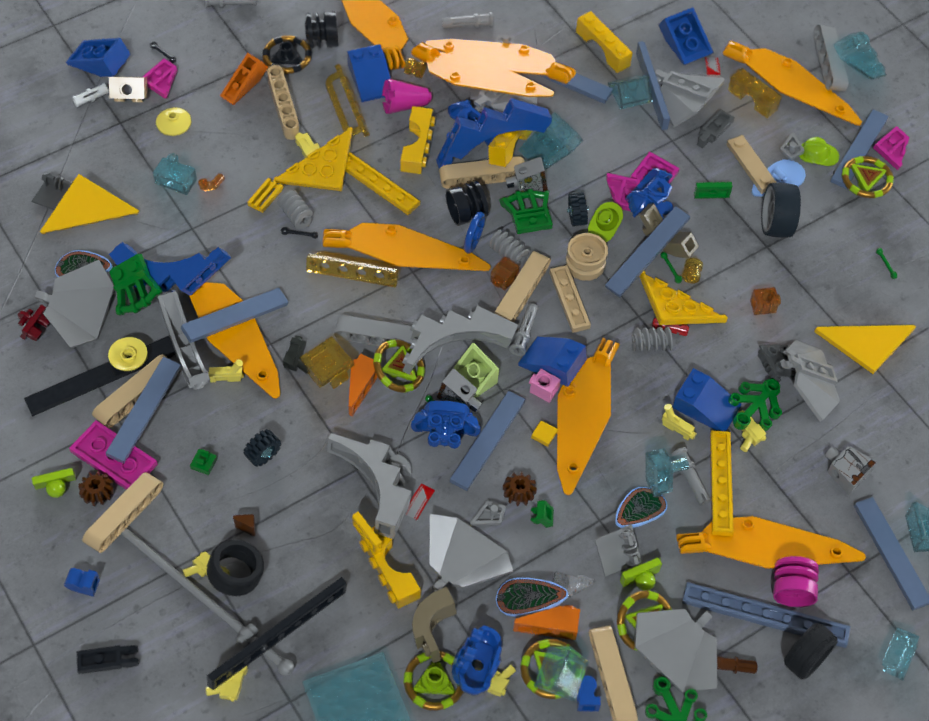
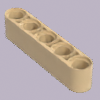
(283, 102)
(481, 171)
(523, 286)
(124, 398)
(122, 512)
(612, 674)

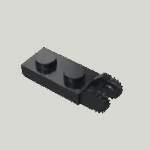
(105, 659)

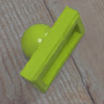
(54, 482)
(642, 575)

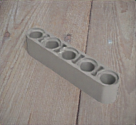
(831, 63)
(370, 331)

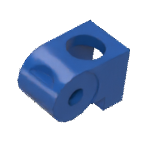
(82, 581)
(585, 697)

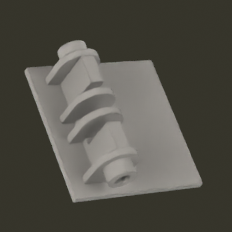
(618, 550)

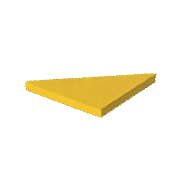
(322, 167)
(85, 205)
(676, 307)
(866, 344)

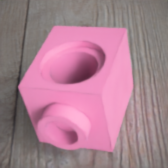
(544, 392)

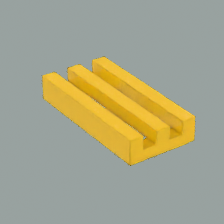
(262, 193)
(367, 533)

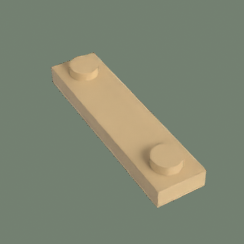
(750, 163)
(569, 299)

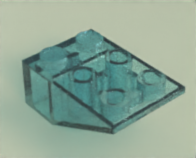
(860, 55)
(552, 145)

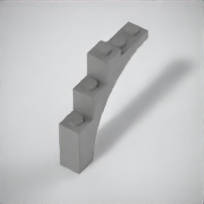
(478, 326)
(186, 352)
(383, 477)

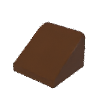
(245, 523)

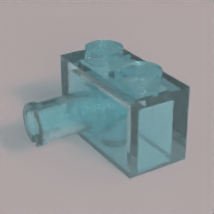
(174, 175)
(660, 471)

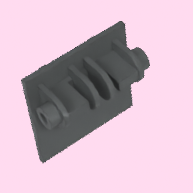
(51, 191)
(770, 357)

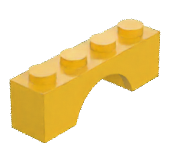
(616, 52)
(503, 145)
(413, 155)
(401, 586)

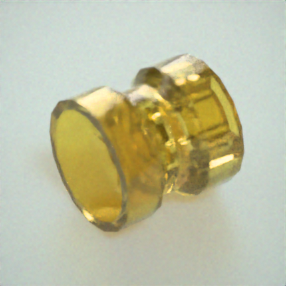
(415, 67)
(692, 270)

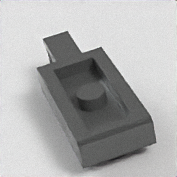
(714, 127)

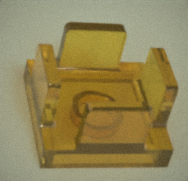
(328, 363)

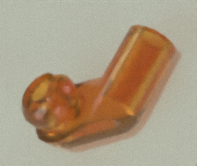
(211, 185)

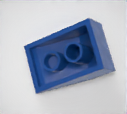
(686, 36)
(100, 56)
(368, 71)
(556, 356)
(705, 401)

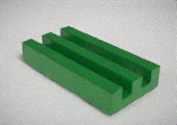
(713, 190)

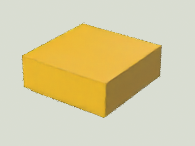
(544, 433)

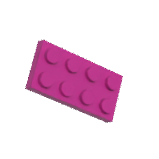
(92, 449)

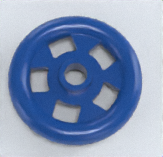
(474, 232)

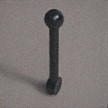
(154, 46)
(285, 231)

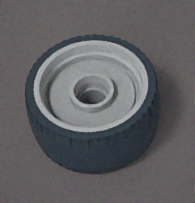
(781, 210)

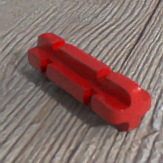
(683, 330)

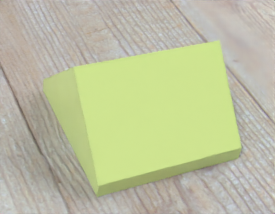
(478, 369)

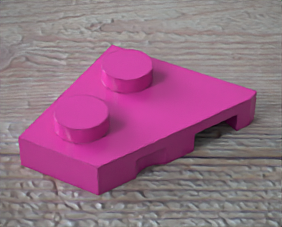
(161, 77)
(893, 147)
(653, 161)
(620, 188)

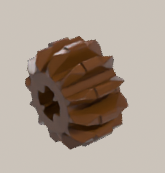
(526, 491)
(89, 492)

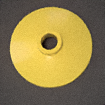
(173, 121)
(127, 347)

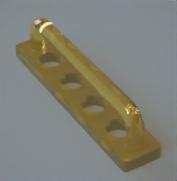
(351, 98)
(352, 264)

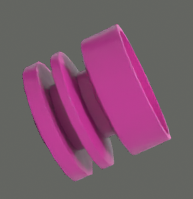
(796, 581)

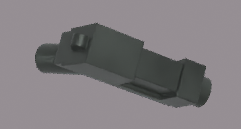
(292, 357)

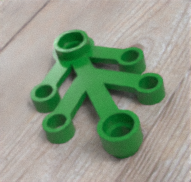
(769, 388)
(676, 715)

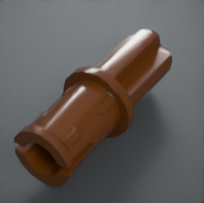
(736, 665)

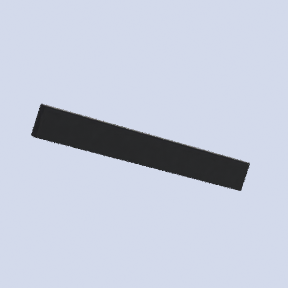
(91, 380)
(276, 634)

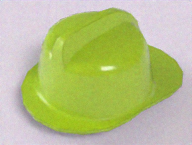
(819, 152)
(606, 220)

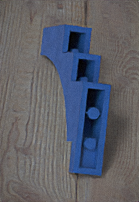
(468, 133)
(186, 273)

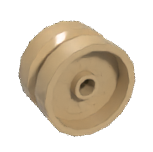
(586, 256)

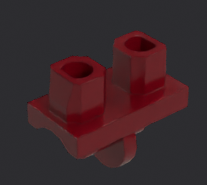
(31, 321)

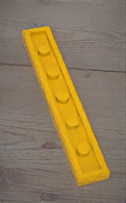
(381, 185)
(721, 483)

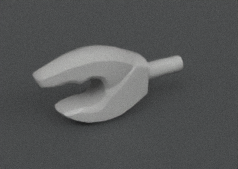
(401, 462)

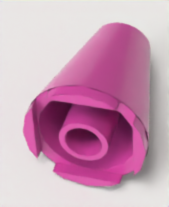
(402, 96)

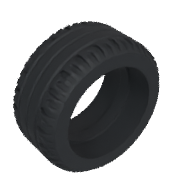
(230, 585)
(810, 651)

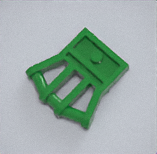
(528, 219)
(127, 275)

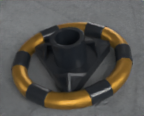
(287, 53)

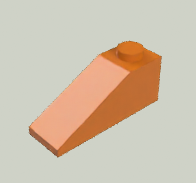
(244, 79)
(361, 381)
(553, 622)

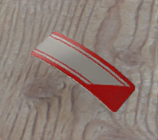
(712, 66)
(419, 501)

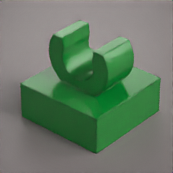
(203, 461)
(544, 514)

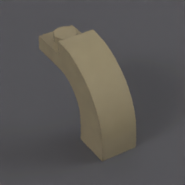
(682, 244)
(428, 614)

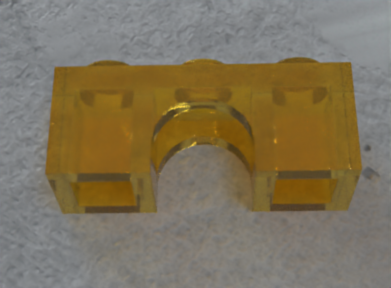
(765, 98)

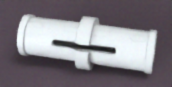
(80, 99)

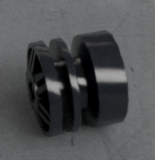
(322, 29)
(466, 202)

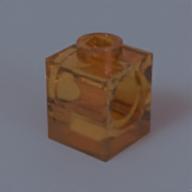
(504, 273)
(765, 301)

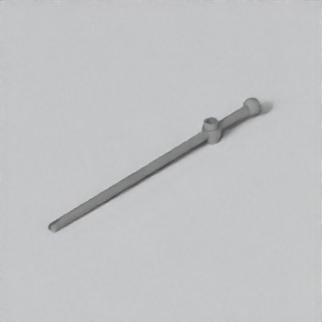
(246, 634)

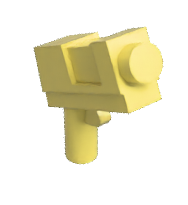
(306, 144)
(229, 373)
(675, 423)
(752, 434)
(200, 566)
(500, 682)
(231, 688)

